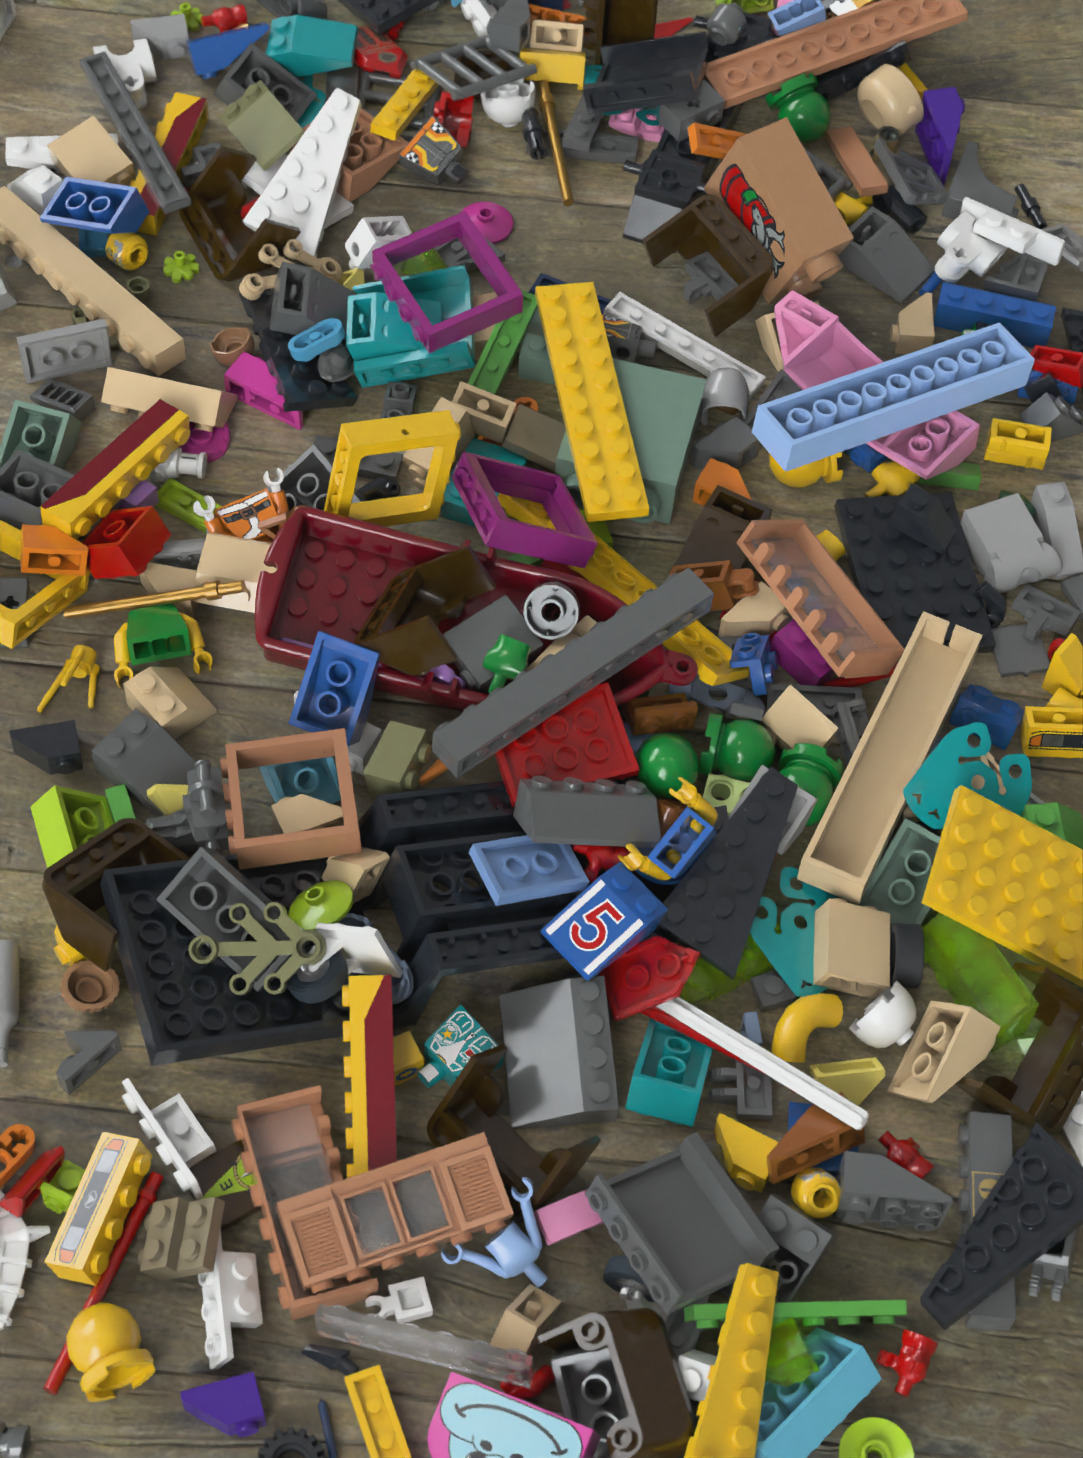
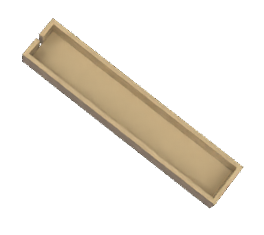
(887, 757)

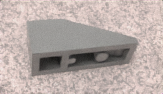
(1059, 526)

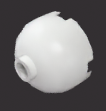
(508, 102)
(887, 1018)

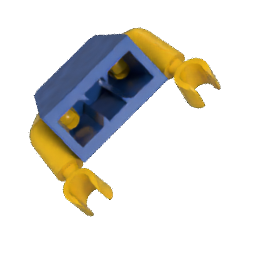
(682, 842)

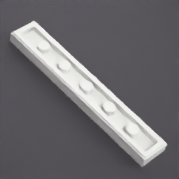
(679, 341)

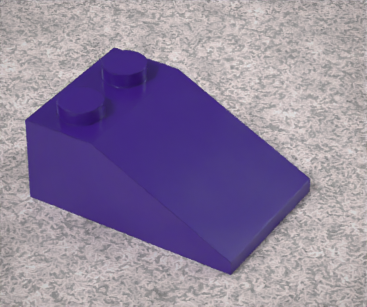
(940, 127)

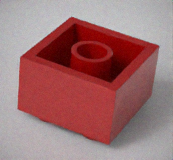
(125, 542)

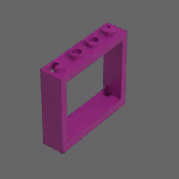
(466, 323)
(481, 476)

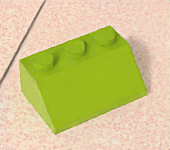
(68, 820)

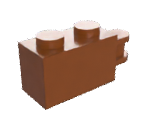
(723, 581)

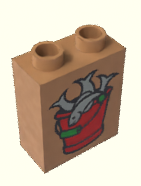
(785, 207)

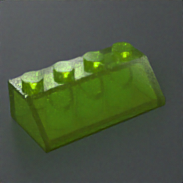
(978, 976)

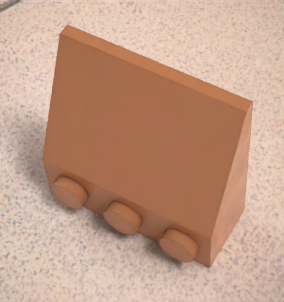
(367, 158)

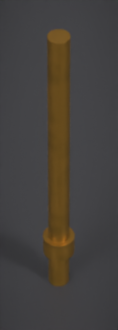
(547, 106)
(211, 591)

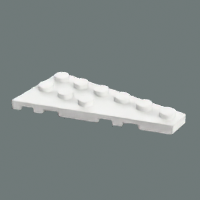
(309, 177)

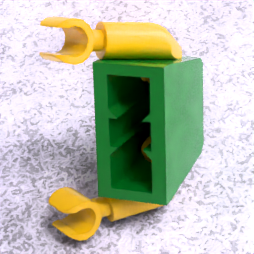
(157, 635)

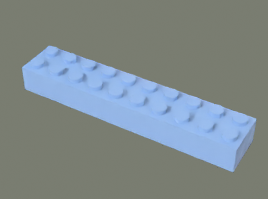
(891, 396)

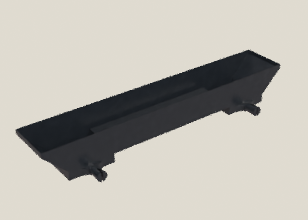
(673, 174)

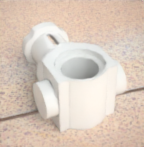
(178, 464)

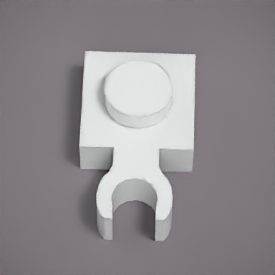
(406, 1301)

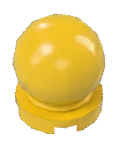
(809, 473)
(107, 1350)

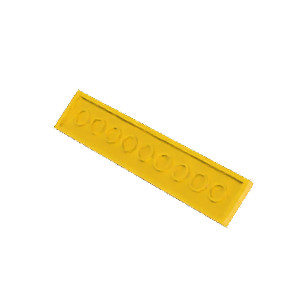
(591, 402)
(624, 581)

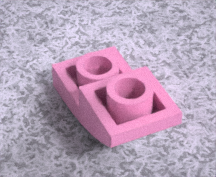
(631, 125)
(566, 1218)

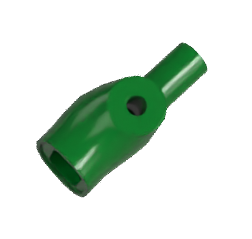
(506, 660)

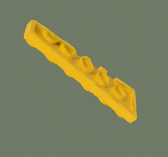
(736, 1386)

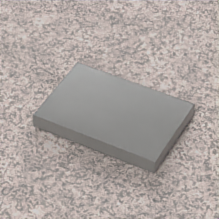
(65, 350)

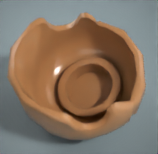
(231, 343)

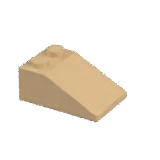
(943, 1051)

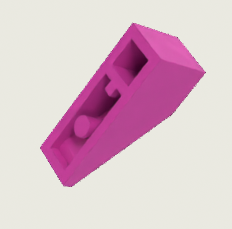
(256, 387)

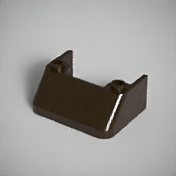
(216, 221)
(713, 228)
(414, 604)
(75, 881)
(1052, 1069)
(472, 1109)
(647, 1375)

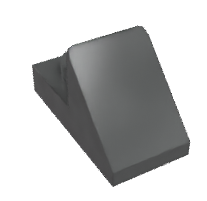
(92, 1052)

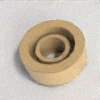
(889, 100)

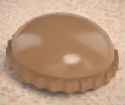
(89, 987)

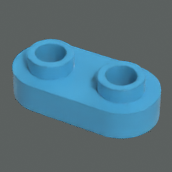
(316, 339)

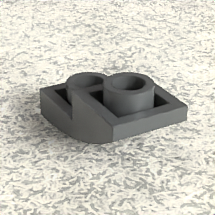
(399, 400)

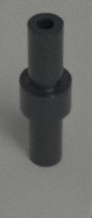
(1030, 206)

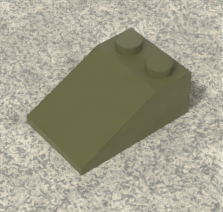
(262, 124)
(397, 760)

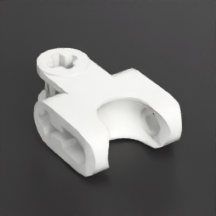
(134, 69)
(965, 250)

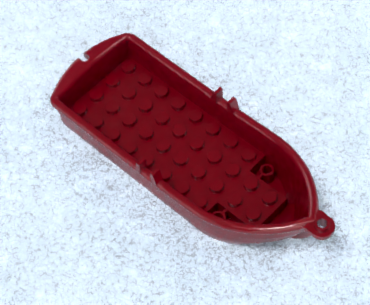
(339, 567)

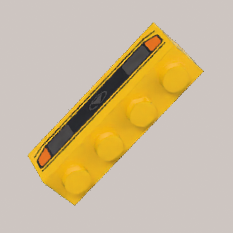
(1052, 732)
(99, 1209)

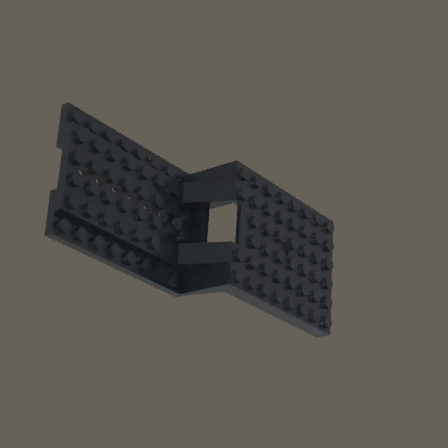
(428, 835)

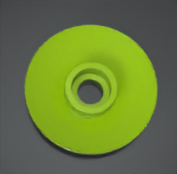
(322, 903)
(876, 1437)

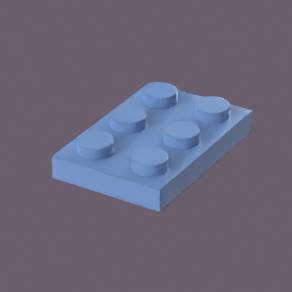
(526, 870)

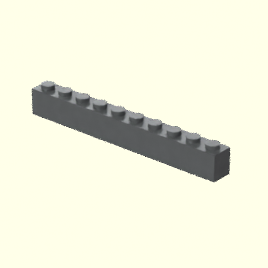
(571, 672)

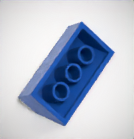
(1023, 318)

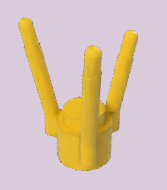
(78, 665)

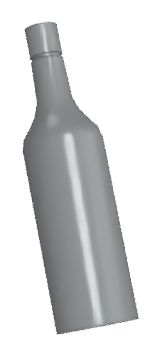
(8, 994)

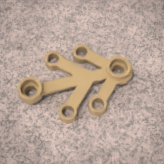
(321, 265)

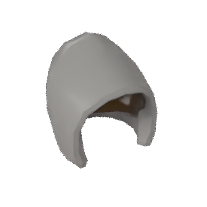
(727, 392)

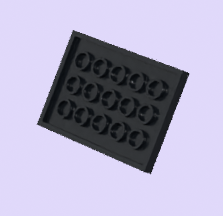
(907, 577)

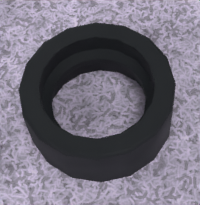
(906, 954)

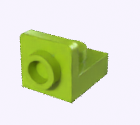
(62, 1188)

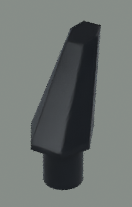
(331, 1358)

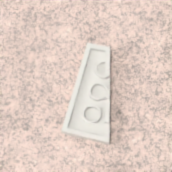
(33, 151)

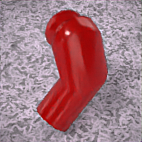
(541, 1380)

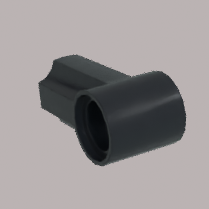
(906, 215)

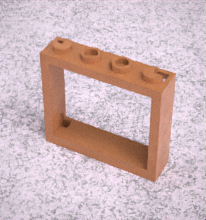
(294, 845)

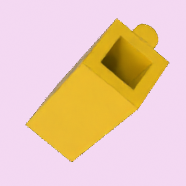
(555, 65)

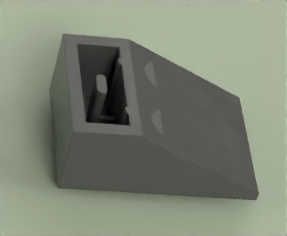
(885, 256)
(306, 298)
(887, 1194)
(801, 1246)

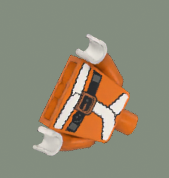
(242, 516)

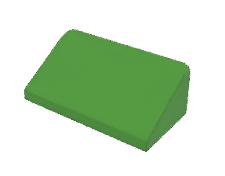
(962, 476)

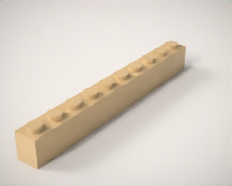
(88, 286)

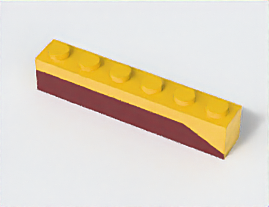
(176, 135)
(116, 470)
(370, 1072)

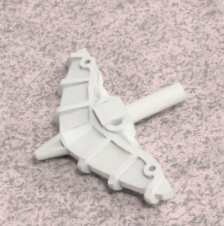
(14, 1249)

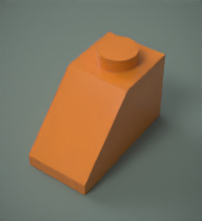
(719, 474)
(51, 551)

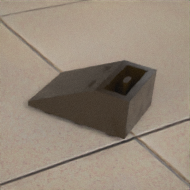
(720, 527)

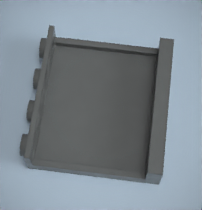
(681, 1224)

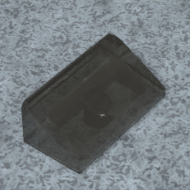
(345, 80)

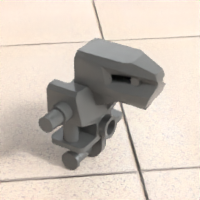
(203, 816)

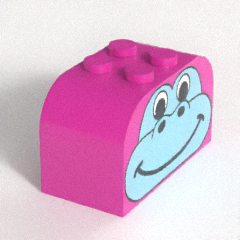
(492, 1424)

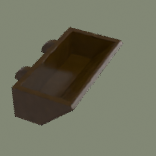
(617, 23)

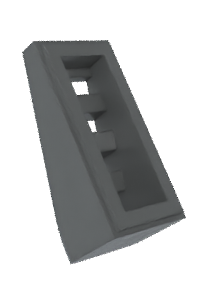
(83, 401)

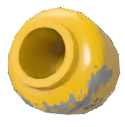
(127, 250)
(816, 1192)

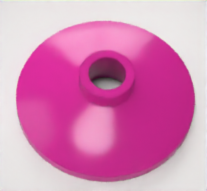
(491, 220)

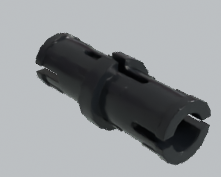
(534, 134)

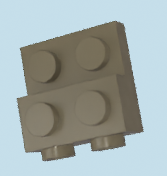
(181, 1238)

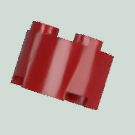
(456, 117)

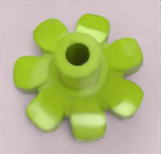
(192, 16)
(180, 267)

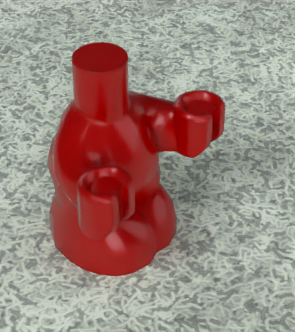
(226, 18)
(600, 857)
(906, 1155)
(912, 1361)

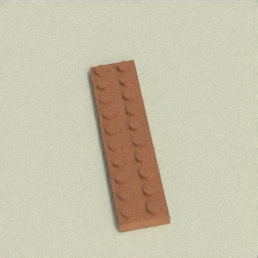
(828, 45)

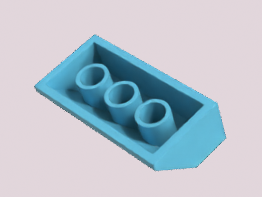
(804, 1413)

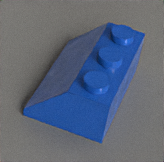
(96, 206)

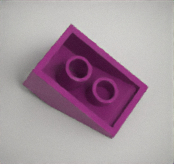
(800, 656)

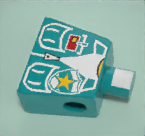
(452, 1047)

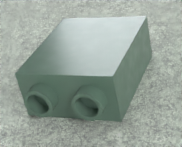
(663, 422)

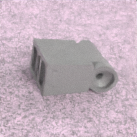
(1008, 544)

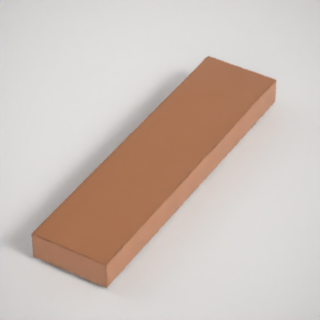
(856, 161)

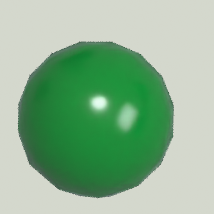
(803, 107)
(736, 748)
(663, 761)
(814, 773)

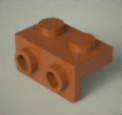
(660, 714)

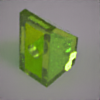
(789, 1355)

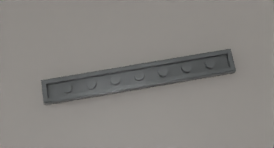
(135, 132)

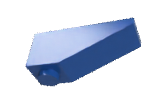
(220, 49)

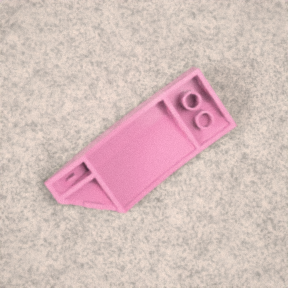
(822, 349)

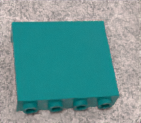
(455, 292)

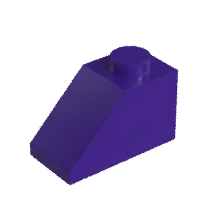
(227, 1405)

